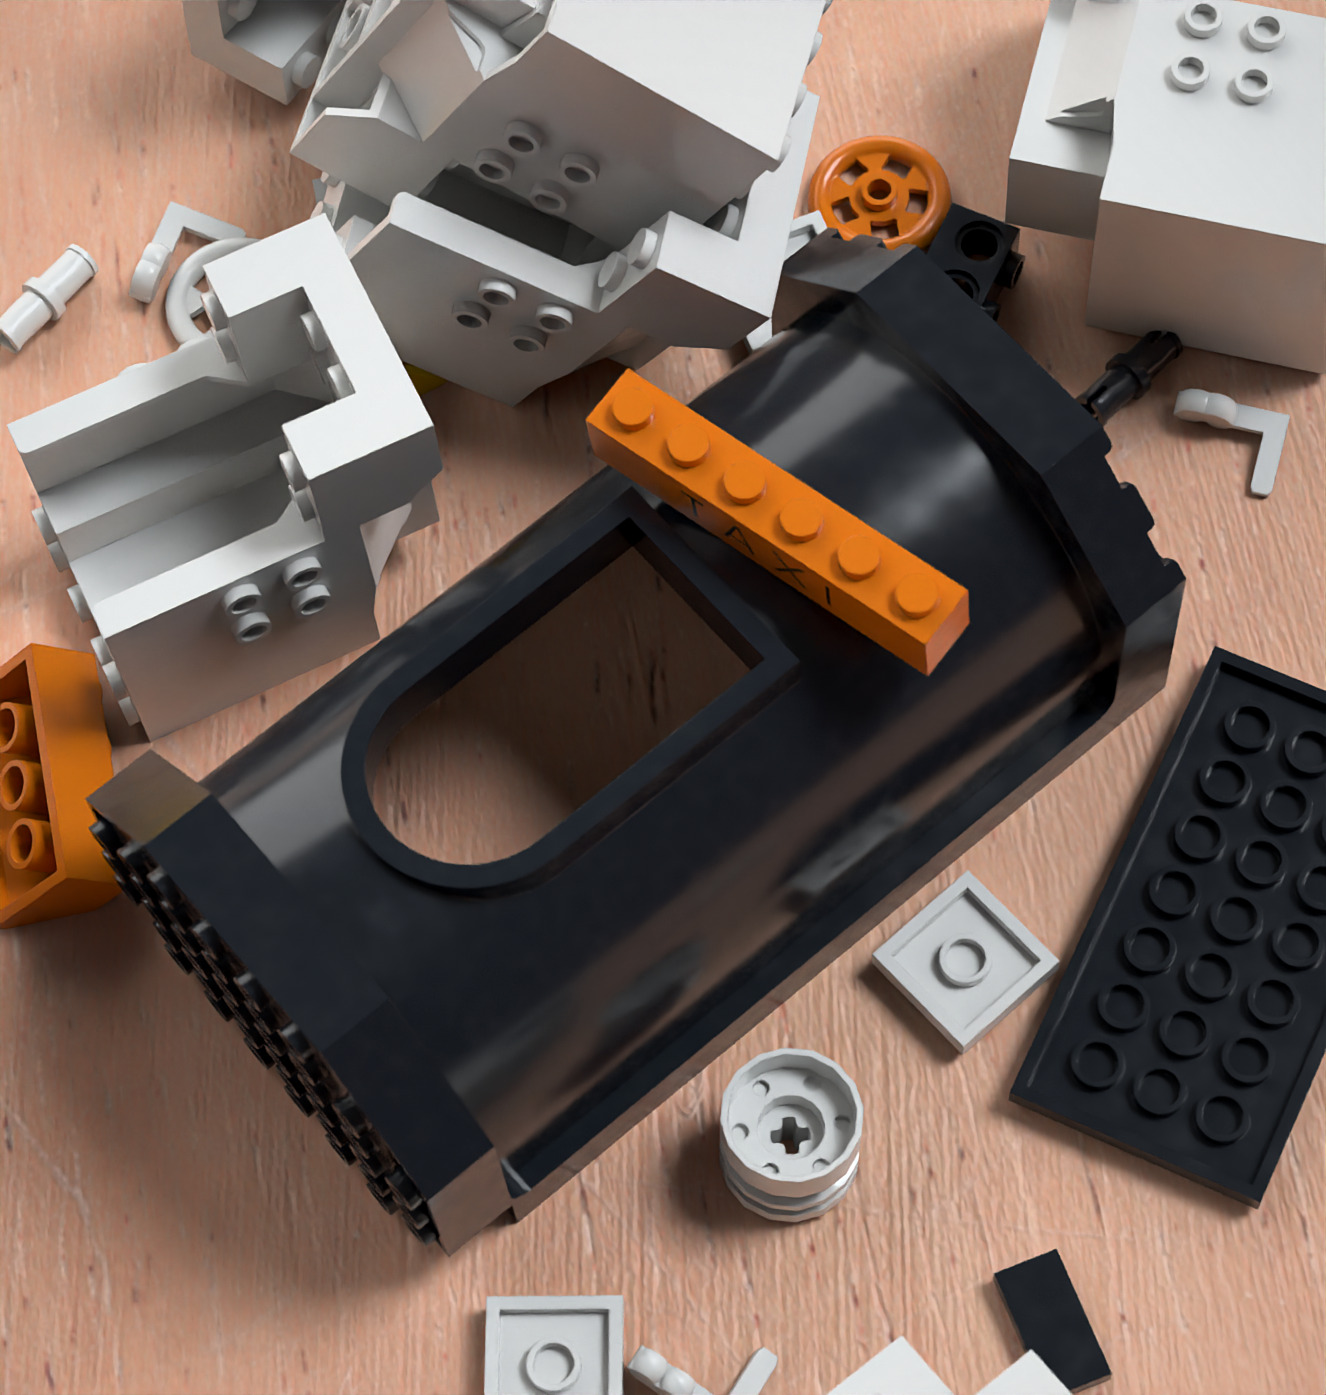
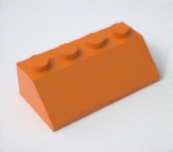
(49, 762)

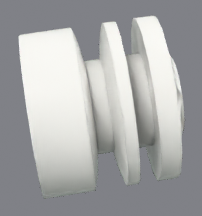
(796, 1099)

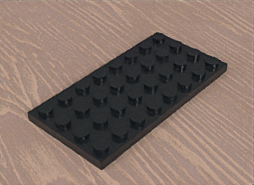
(1205, 958)

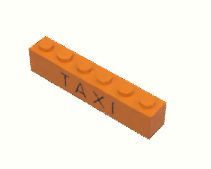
(779, 522)

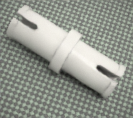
(45, 297)

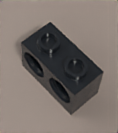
(970, 233)

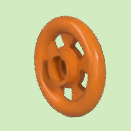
(872, 155)

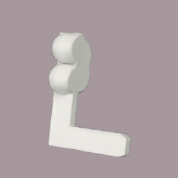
(158, 253)
(1224, 413)
(668, 1380)

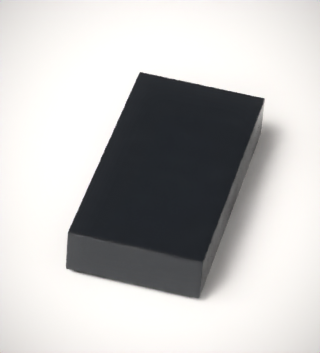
(1052, 1320)

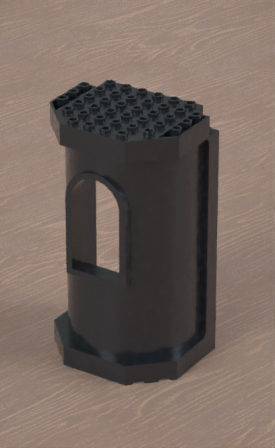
(535, 1007)

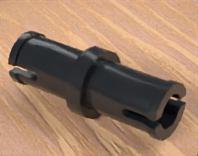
(1130, 374)

